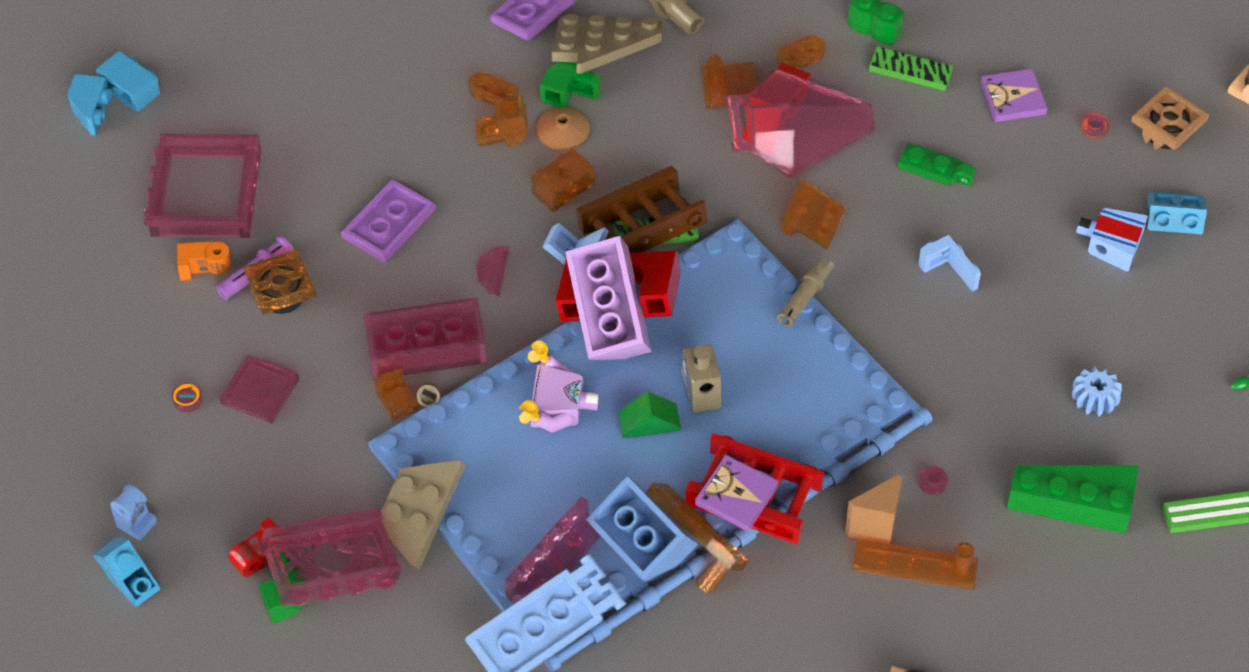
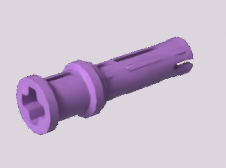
(239, 280)

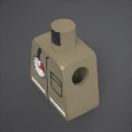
(699, 368)

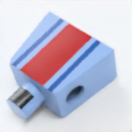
(1114, 236)

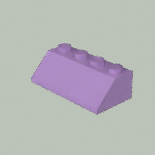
(608, 300)

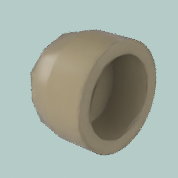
(426, 399)

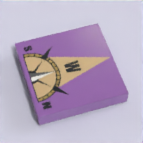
(1013, 95)
(736, 493)

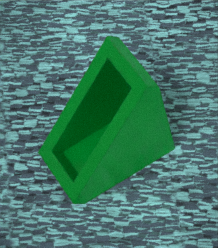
(649, 416)

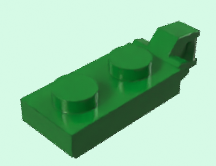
(935, 166)

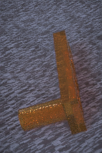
(725, 554)
(918, 564)

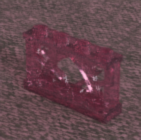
(323, 582)

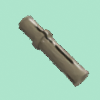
(811, 283)

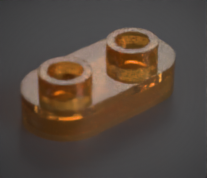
(798, 53)
(494, 88)

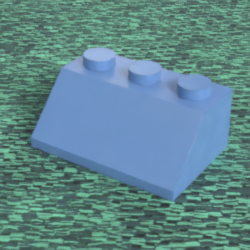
(641, 530)

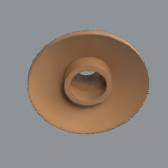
(563, 128)

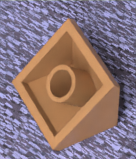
(874, 512)

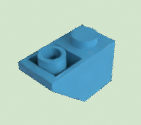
(88, 100)
(126, 570)

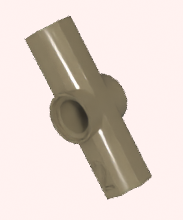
(680, 13)

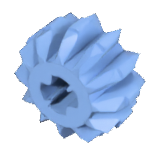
(1096, 391)

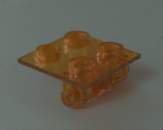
(726, 80)
(812, 214)

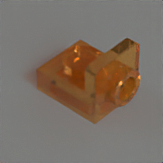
(395, 394)

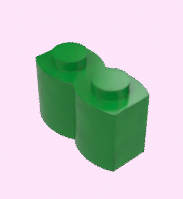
(876, 18)

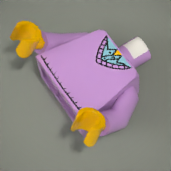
(556, 393)

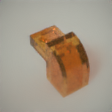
(507, 124)

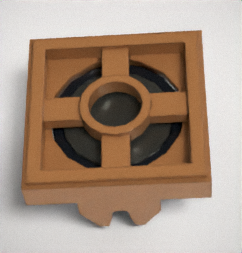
(1170, 121)

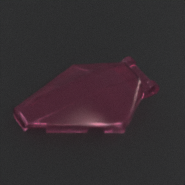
(797, 122)

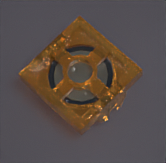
(282, 283)

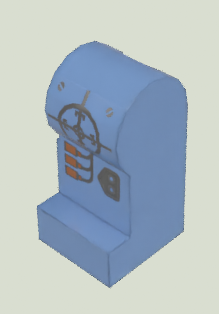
(132, 513)

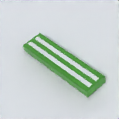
(1207, 512)

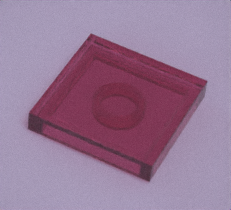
(259, 389)

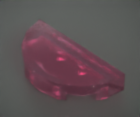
(492, 269)

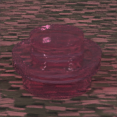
(933, 480)

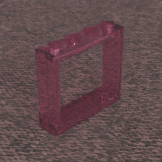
(203, 147)

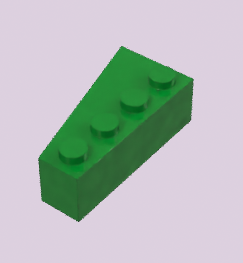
(1076, 493)

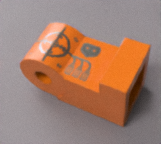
(202, 258)

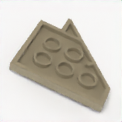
(602, 40)

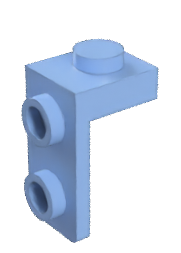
(561, 240)
(945, 250)

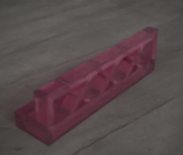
(554, 553)

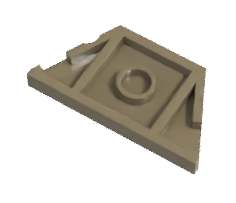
(418, 506)

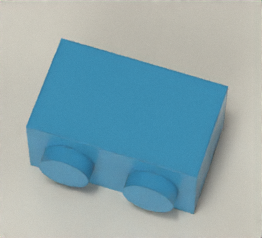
(129, 81)

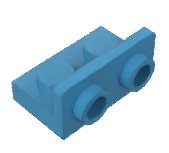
(1176, 212)

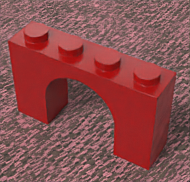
(655, 272)

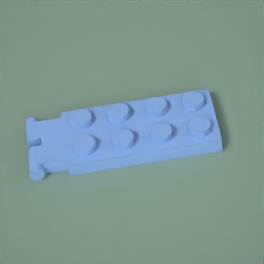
(545, 620)

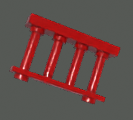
(770, 521)

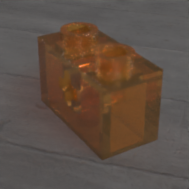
(563, 180)

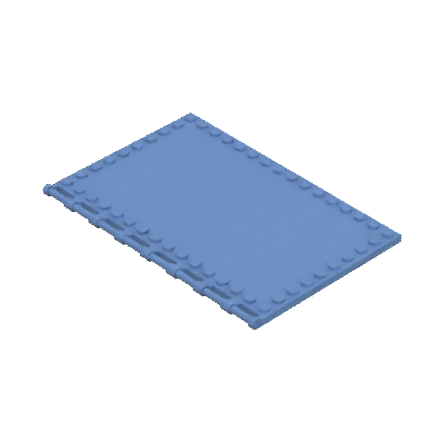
(783, 390)

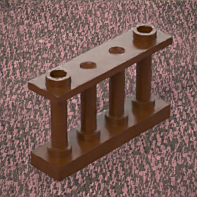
(641, 195)

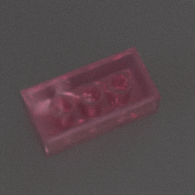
(426, 337)

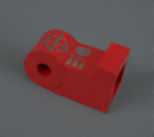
(248, 555)

